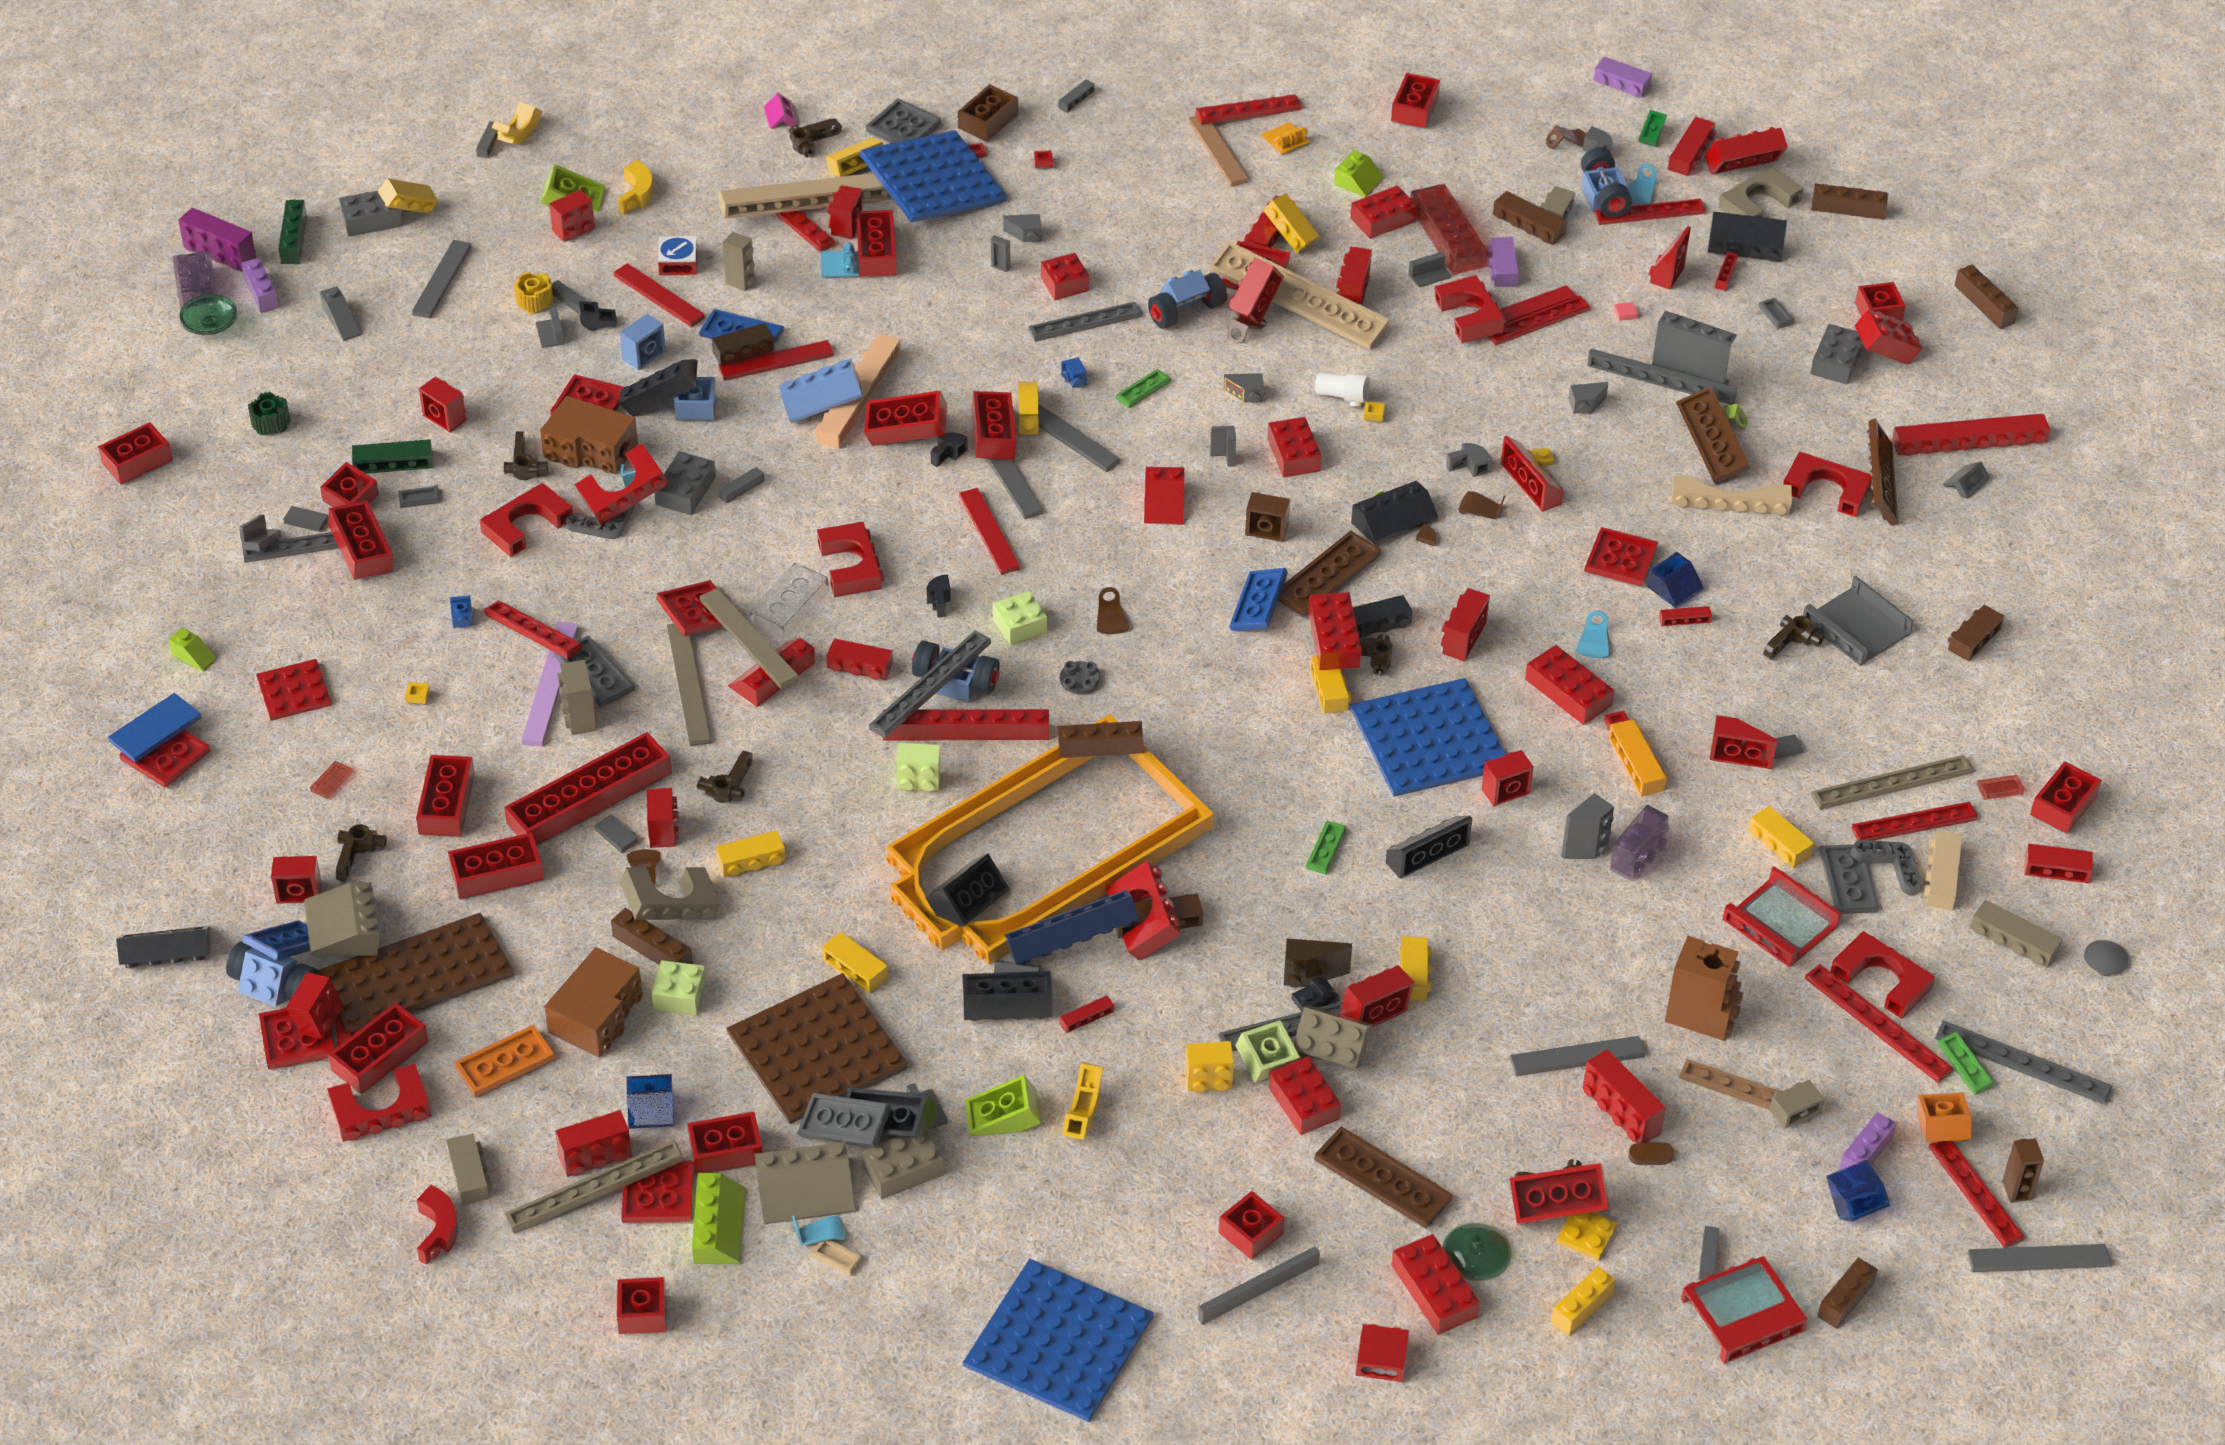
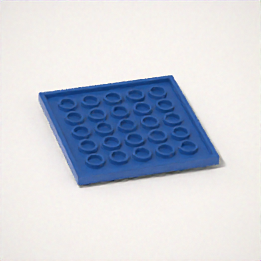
(933, 176)
(1427, 736)
(1058, 1339)

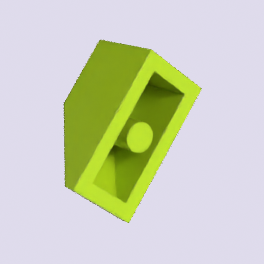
(191, 649)

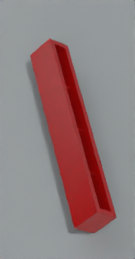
(1970, 434)
(973, 725)

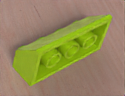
(717, 1220)

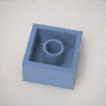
(642, 341)
(697, 402)

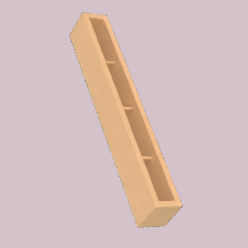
(871, 371)

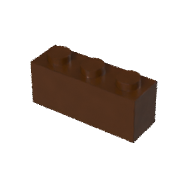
(1975, 632)
(2023, 1170)
(1847, 1293)

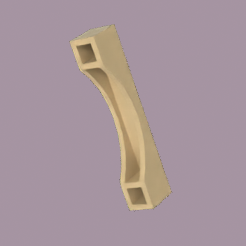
(1693, 493)

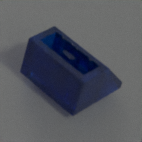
(1675, 580)
(650, 1101)
(1857, 1191)

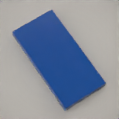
(724, 322)
(1258, 599)
(154, 727)
(280, 940)

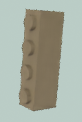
(2016, 933)

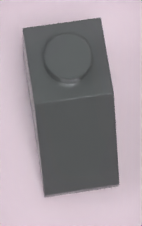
(1023, 227)
(1587, 397)

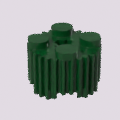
(269, 414)

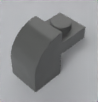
(1597, 138)
(1470, 456)

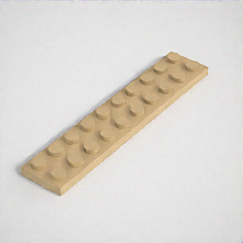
(1307, 298)

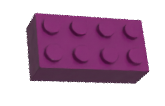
(226, 241)

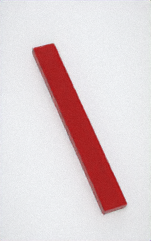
(1879, 1023)

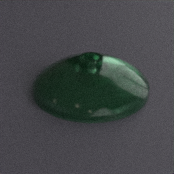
(208, 314)
(1477, 1260)

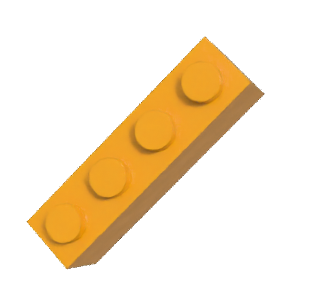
(1637, 757)

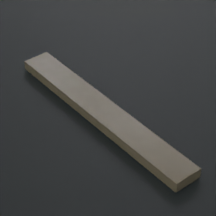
(749, 638)
(689, 687)
(1891, 782)
(594, 1186)

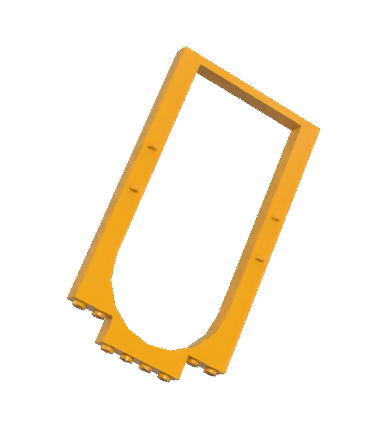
(987, 937)

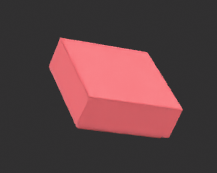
(1625, 311)

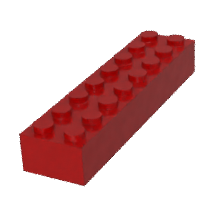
(589, 789)

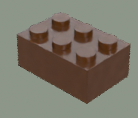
(987, 112)

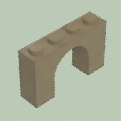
(1768, 183)
(650, 904)

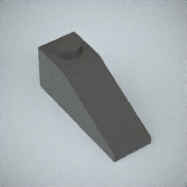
(339, 313)

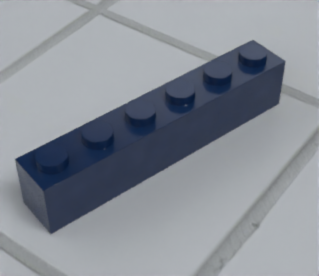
(1071, 927)

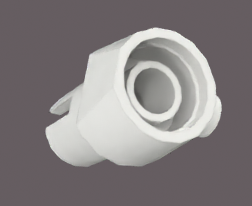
(1351, 387)

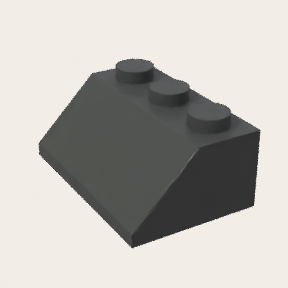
(1588, 829)

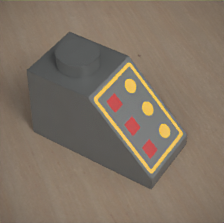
(1245, 386)

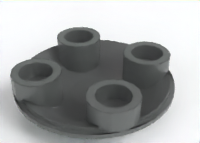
(1079, 676)
(2106, 957)

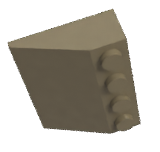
(343, 921)
(804, 1182)

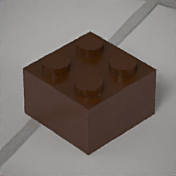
(1267, 517)

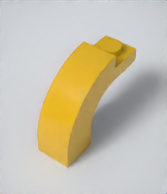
(521, 125)
(641, 194)
(1028, 407)
(1085, 1101)

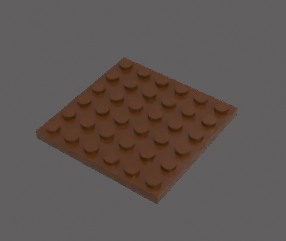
(816, 1045)

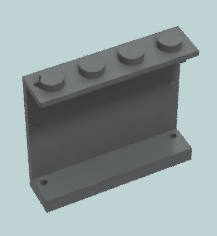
(1692, 347)
(1860, 622)

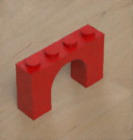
(1471, 292)
(1809, 468)
(538, 501)
(609, 504)
(852, 539)
(1161, 924)
(1868, 952)
(357, 1122)

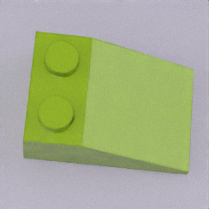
(563, 182)
(1004, 1108)

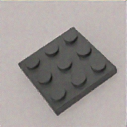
(903, 122)

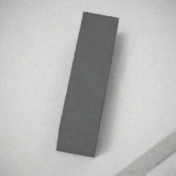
(1076, 95)
(487, 141)
(566, 295)
(741, 485)
(1708, 1252)

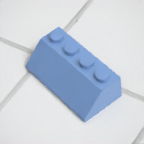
(821, 390)

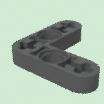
(603, 530)
(1866, 852)

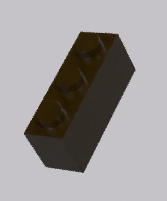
(742, 344)

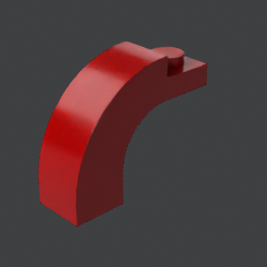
(439, 1208)

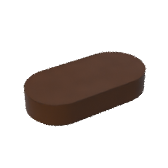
(1651, 1153)

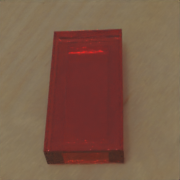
(331, 779)
(2000, 787)

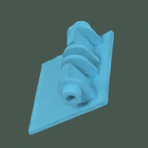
(840, 263)

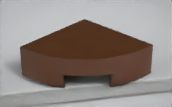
(1426, 535)

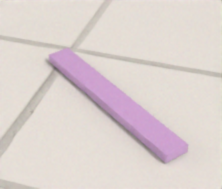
(546, 694)

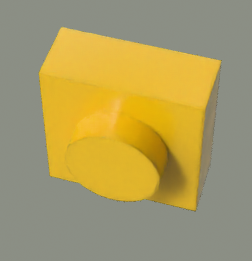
(1374, 411)
(1543, 456)
(417, 692)

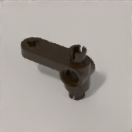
(803, 137)
(523, 465)
(1795, 629)
(1380, 652)
(726, 787)
(356, 840)

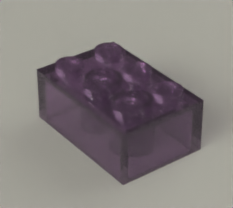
(194, 275)
(1640, 843)

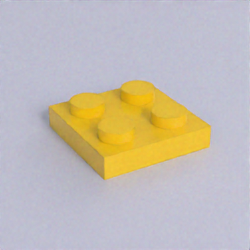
(1587, 1234)

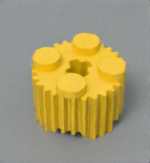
(533, 292)

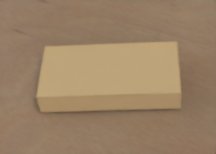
(837, 1256)

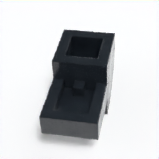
(593, 316)
(949, 445)
(938, 593)
(1317, 994)

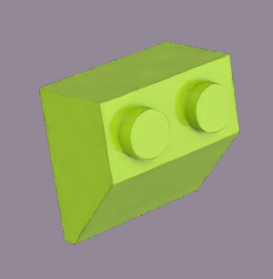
(1357, 174)

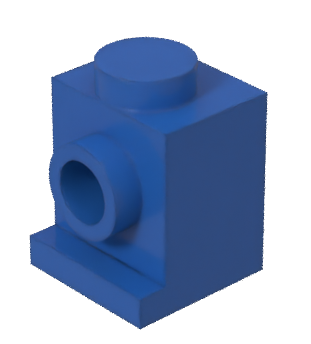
(1074, 372)
(461, 611)

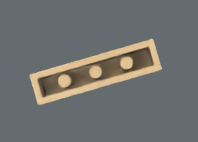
(1944, 869)

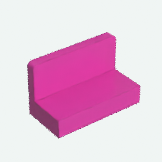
(779, 109)

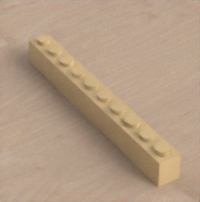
(796, 195)

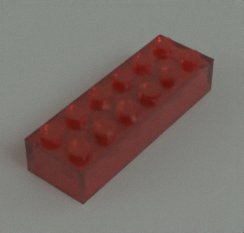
(1449, 229)

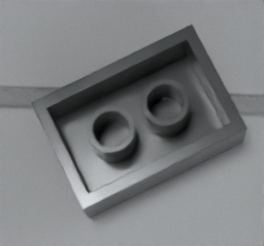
(368, 214)
(1837, 354)
(687, 483)

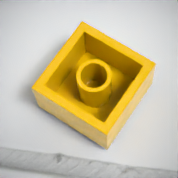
(1209, 1066)

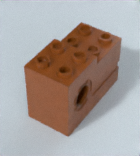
(588, 436)
(1705, 989)
(594, 1002)

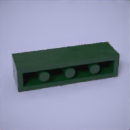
(292, 231)
(393, 456)

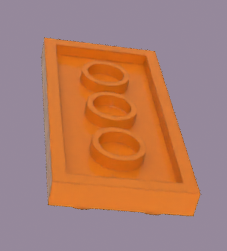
(504, 1060)

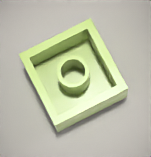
(1020, 617)
(918, 767)
(678, 987)
(1266, 1050)

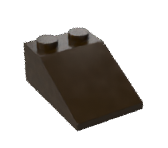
(1315, 959)

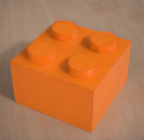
(1944, 1117)

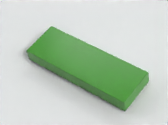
(1143, 388)
(1326, 847)
(1965, 1063)

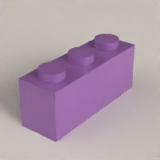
(1622, 77)
(1502, 261)
(260, 285)
(1870, 1141)

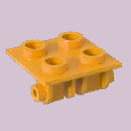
(1286, 137)

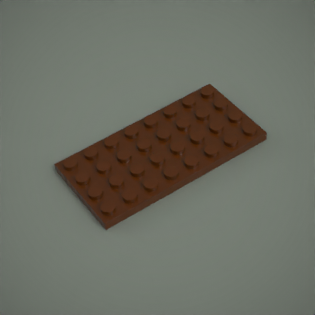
(418, 971)

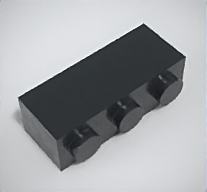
(1382, 615)

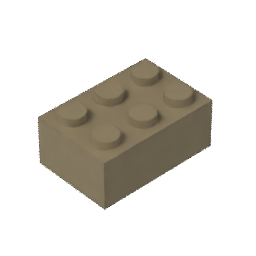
(577, 697)
(1332, 1037)
(902, 1164)

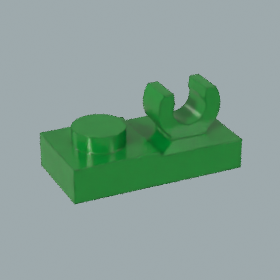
(1652, 128)

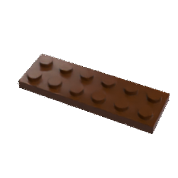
(1713, 435)
(1882, 472)
(1328, 571)
(1383, 1177)

